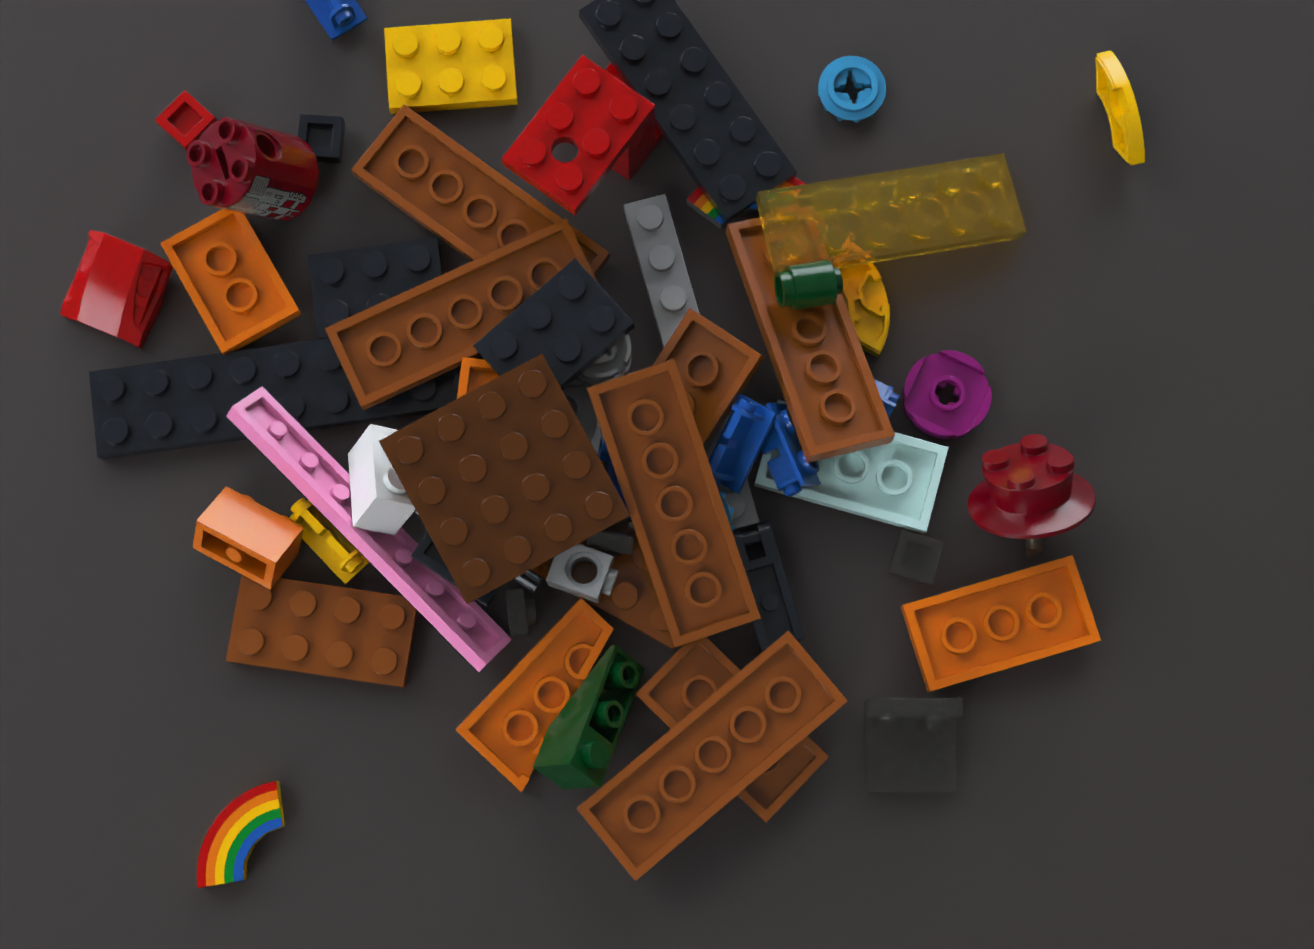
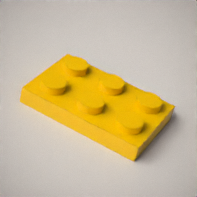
(451, 66)

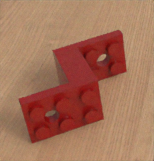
(601, 119)

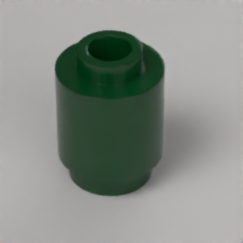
(808, 285)

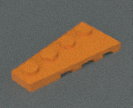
(518, 711)

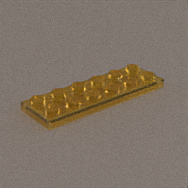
(891, 214)

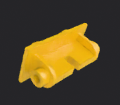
(328, 541)

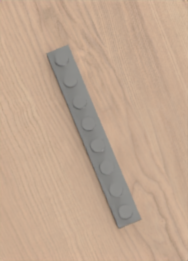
(670, 299)

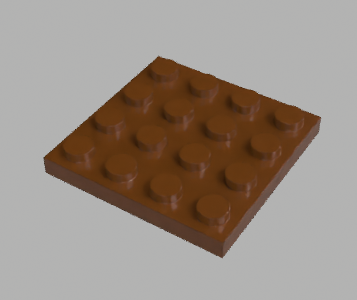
(504, 478)

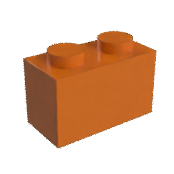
(247, 537)

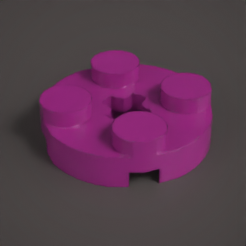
(969, 384)

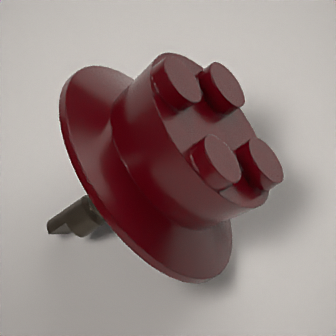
(1030, 492)

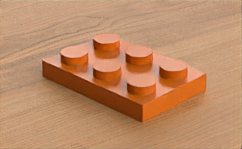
(230, 279)

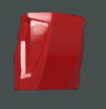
(117, 288)

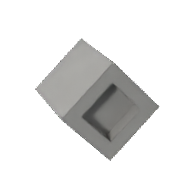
(561, 573)

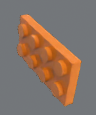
(1000, 623)

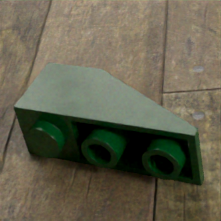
(589, 725)

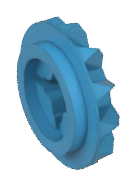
(863, 75)

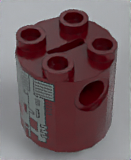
(253, 170)

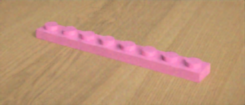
(328, 489)

